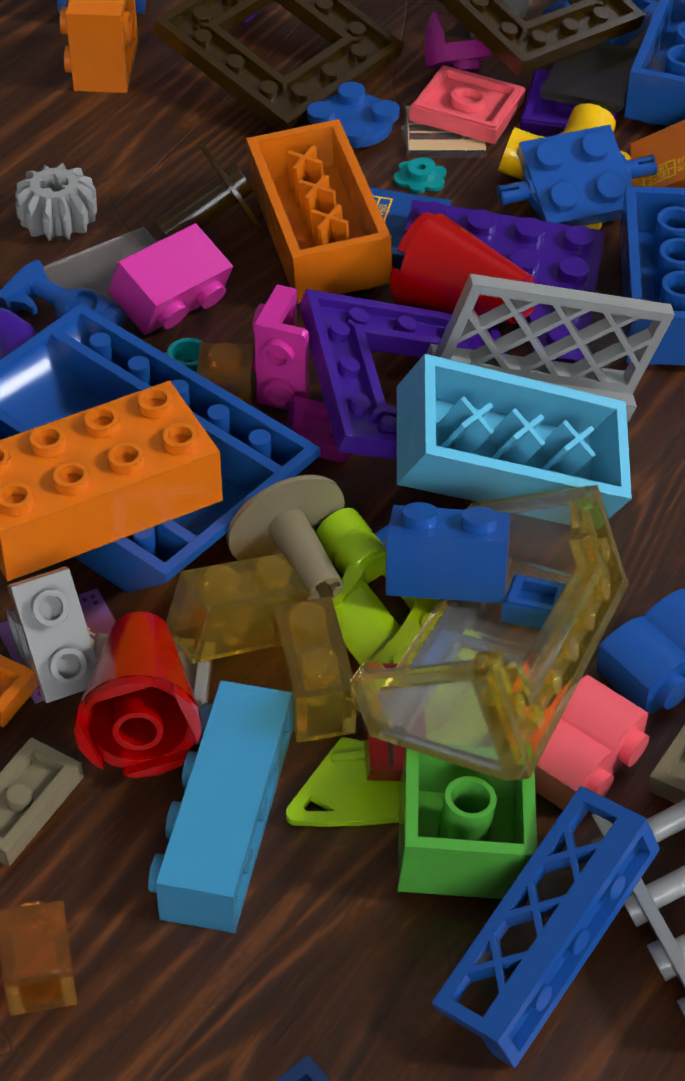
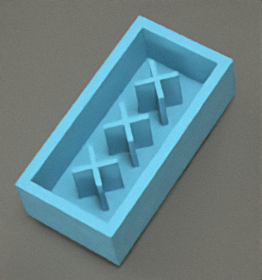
(507, 435)

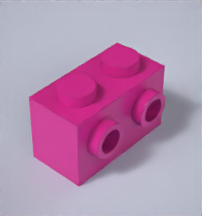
(170, 279)

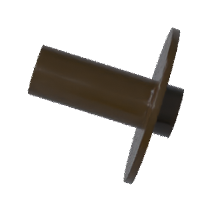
(210, 200)

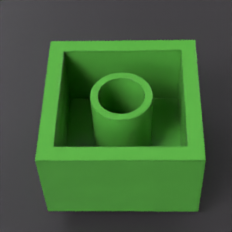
(462, 829)

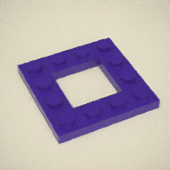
(341, 343)

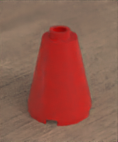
(439, 263)
(138, 701)

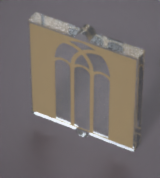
(438, 143)

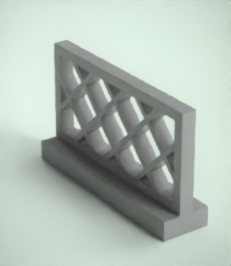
(569, 304)

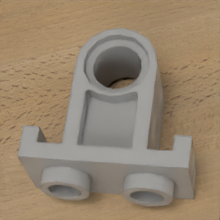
(52, 633)

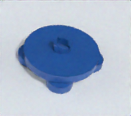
(362, 116)

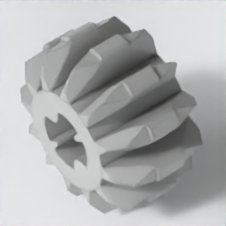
(56, 202)

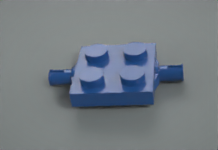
(575, 177)

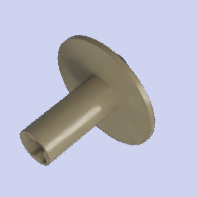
(286, 522)

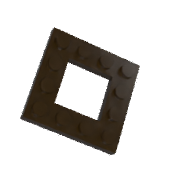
(548, 37)
(357, 52)

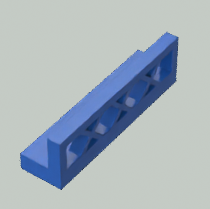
(567, 937)

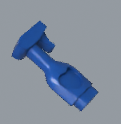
(34, 283)

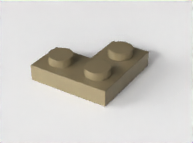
(31, 792)

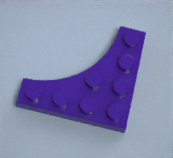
(547, 250)

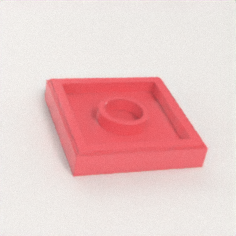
(467, 104)

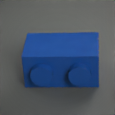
(447, 553)

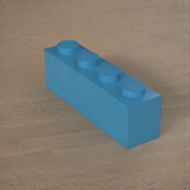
(223, 808)

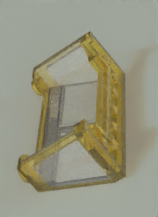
(493, 688)

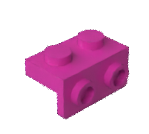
(280, 350)

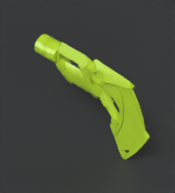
(369, 635)

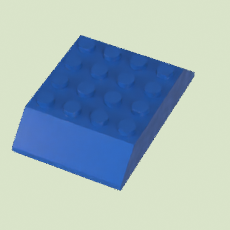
(93, 361)

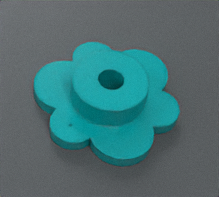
(420, 175)

